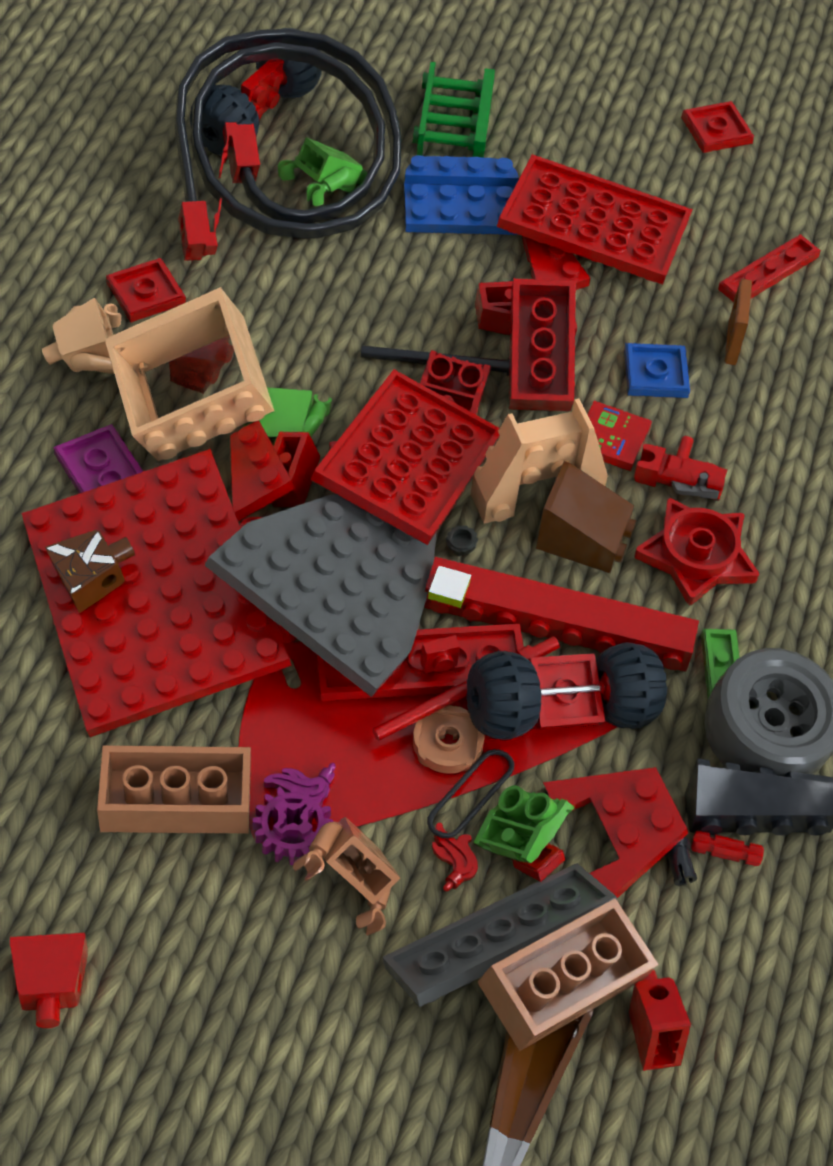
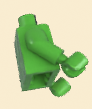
(325, 166)
(293, 412)

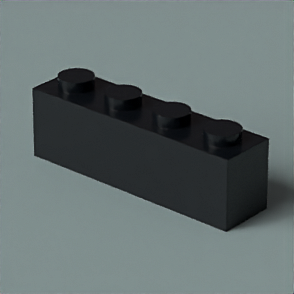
(757, 801)

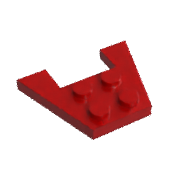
(635, 816)

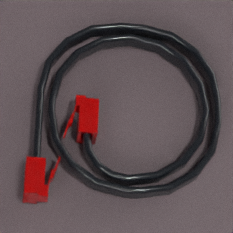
(242, 144)

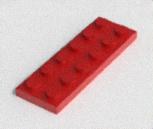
(410, 677)

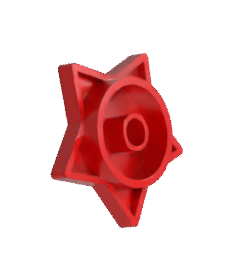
(699, 550)

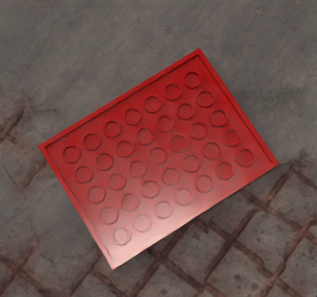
(172, 622)

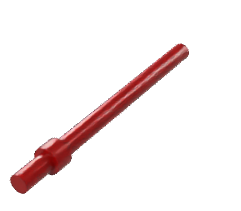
(451, 695)

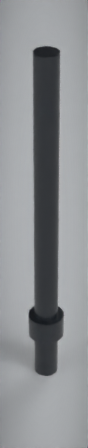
(422, 357)

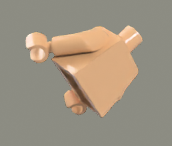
(82, 337)

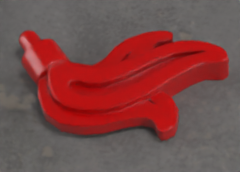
(458, 855)

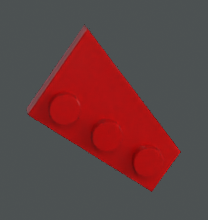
(554, 263)
(255, 471)

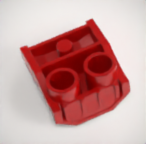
(456, 380)

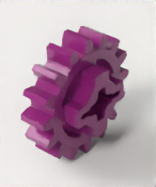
(289, 809)

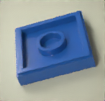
(656, 370)

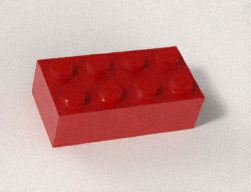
(542, 345)

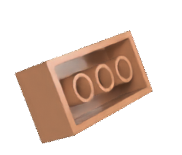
(174, 789)
(567, 973)

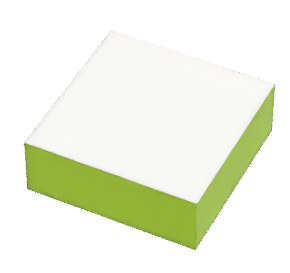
(449, 586)

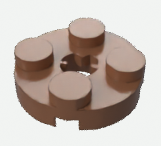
(442, 756)

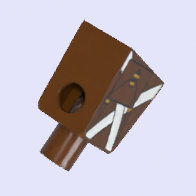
(89, 566)

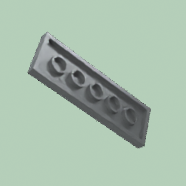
(474, 943)

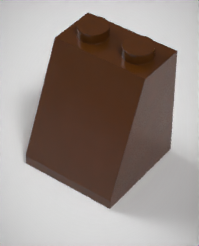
(585, 521)

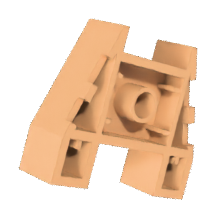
(531, 454)

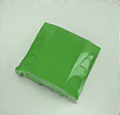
(522, 824)

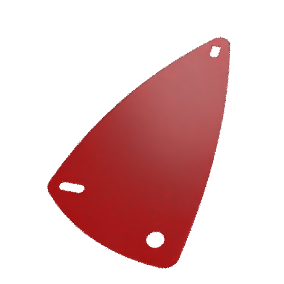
(371, 776)

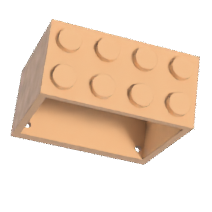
(170, 337)

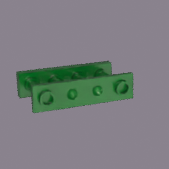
(479, 105)

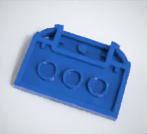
(457, 194)

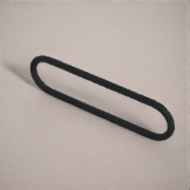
(480, 804)

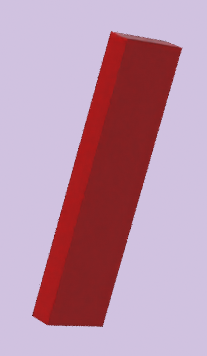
(772, 267)

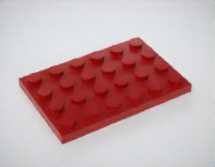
(595, 219)
(407, 456)

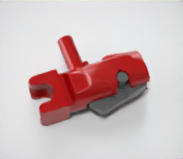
(680, 471)

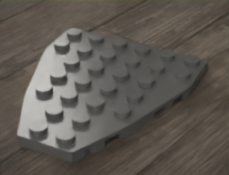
(334, 583)

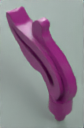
(289, 777)

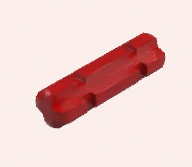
(727, 848)

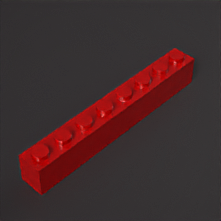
(568, 614)

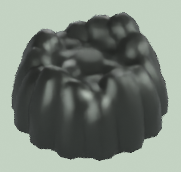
(462, 540)

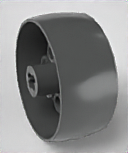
(763, 734)

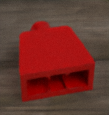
(49, 973)
(659, 1022)

